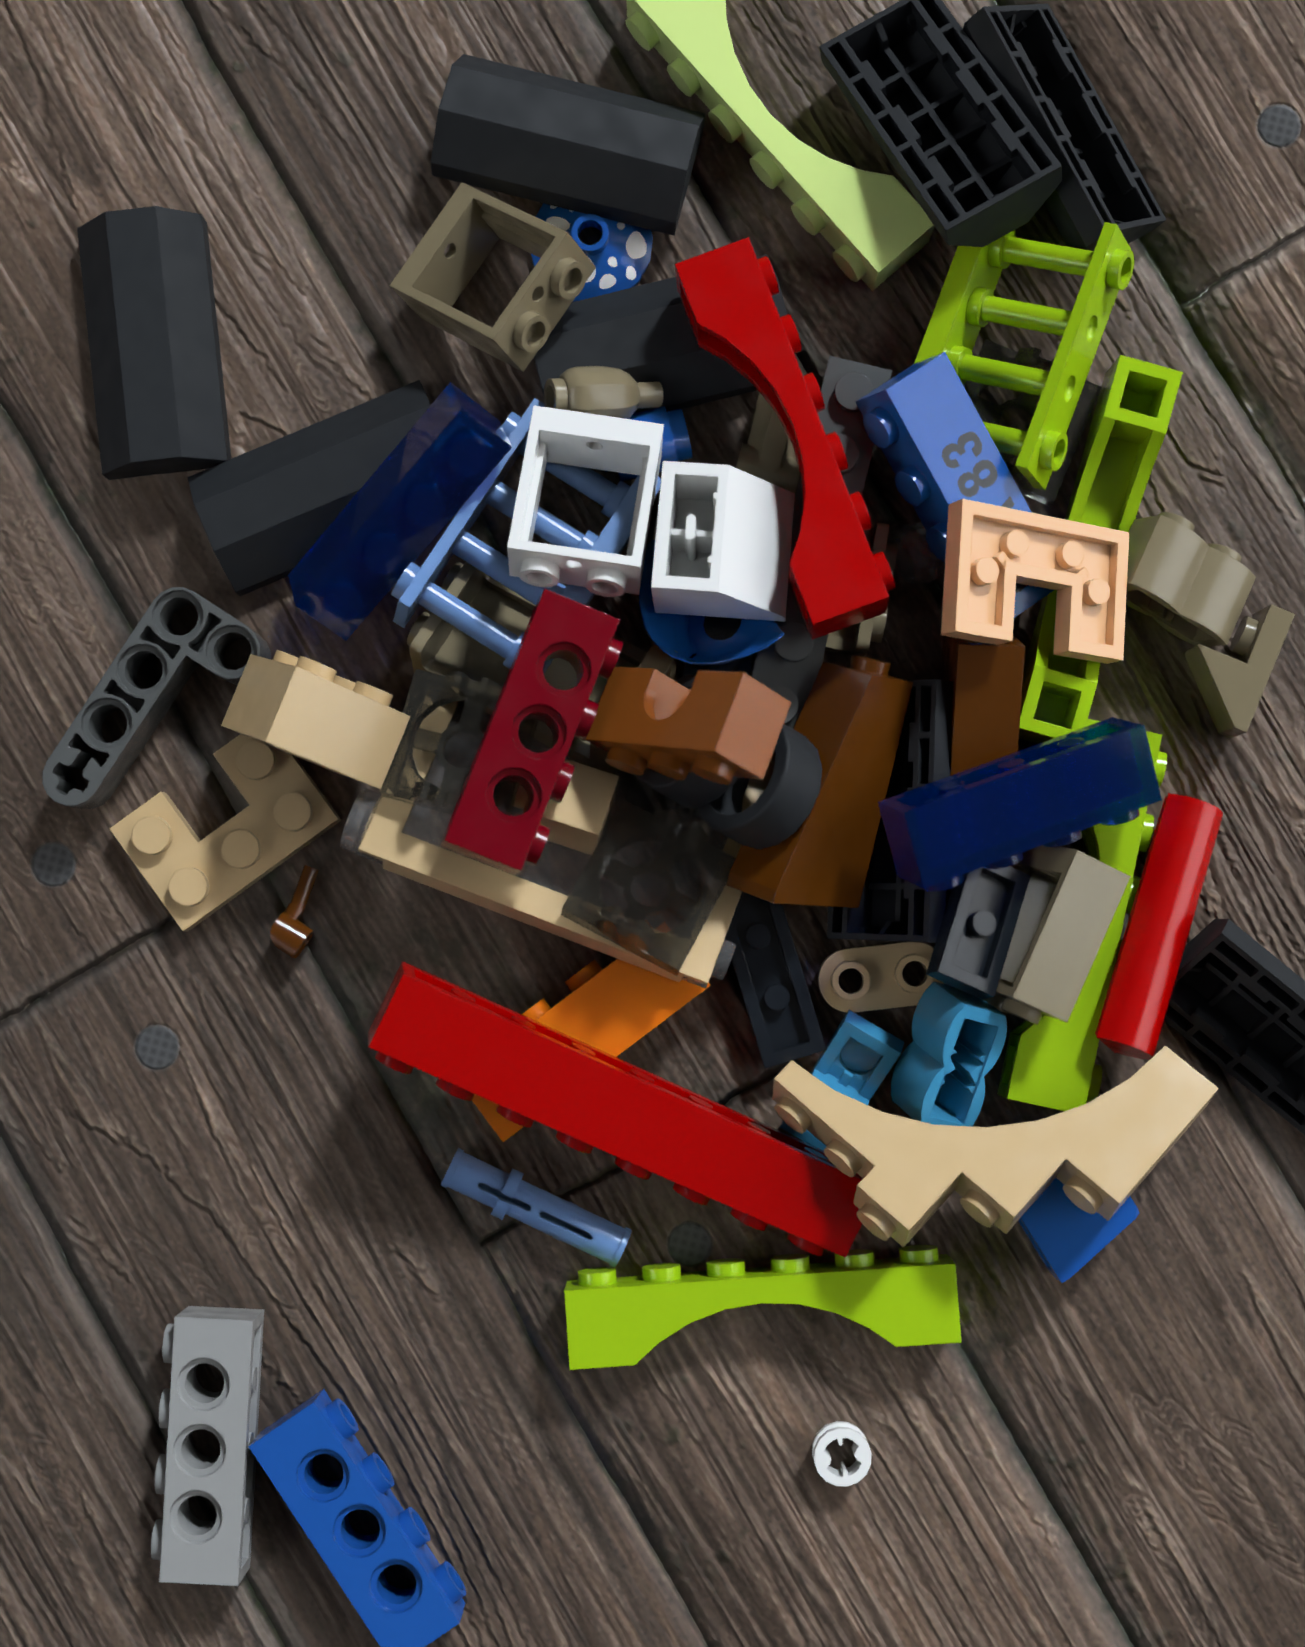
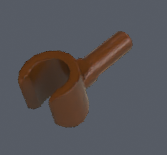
(287, 931)

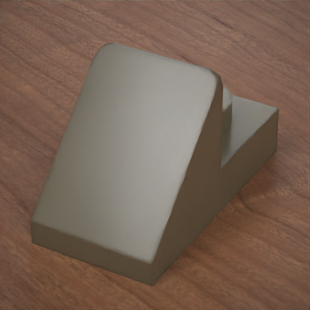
(1236, 685)

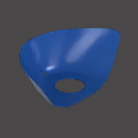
(687, 632)

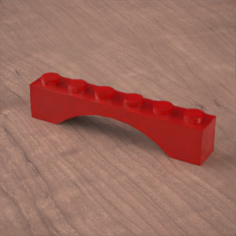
(737, 320)

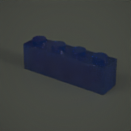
(398, 511)
(1020, 803)

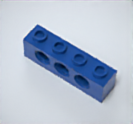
(358, 1560)

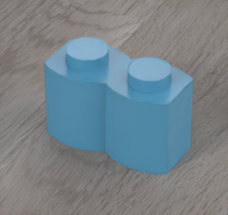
(951, 1052)

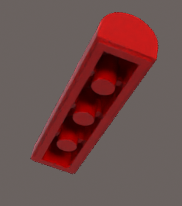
(1159, 926)

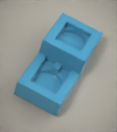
(854, 1063)

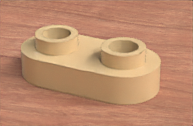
(881, 976)

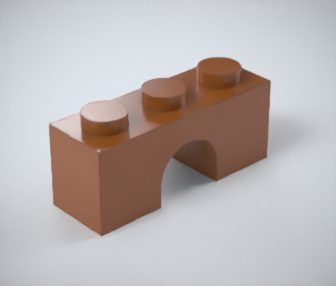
(714, 729)

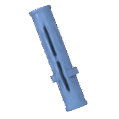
(536, 1207)

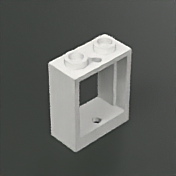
(595, 444)

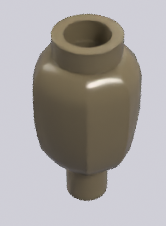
(601, 392)

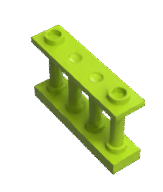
(970, 303)

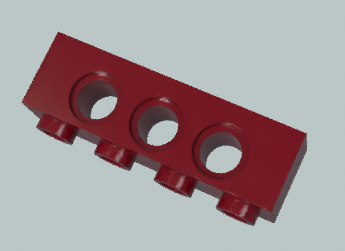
(555, 630)

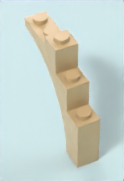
(998, 1170)

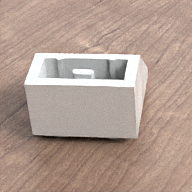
(721, 543)

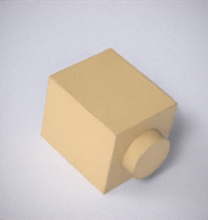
(583, 811)

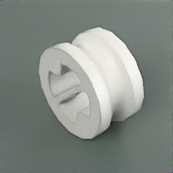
(822, 1459)

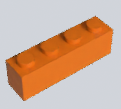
(605, 1010)

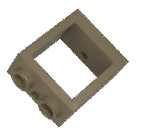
(472, 227)
(1057, 932)

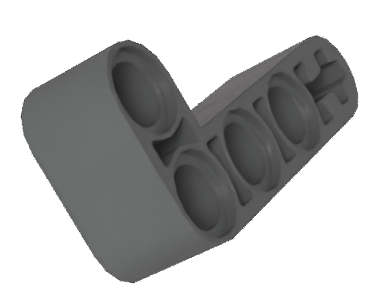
(142, 707)

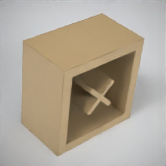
(317, 716)

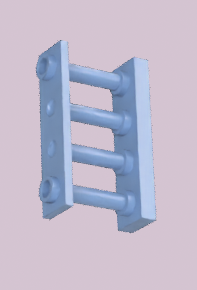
(417, 583)

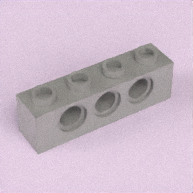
(188, 1547)

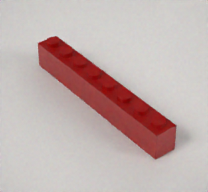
(616, 1108)

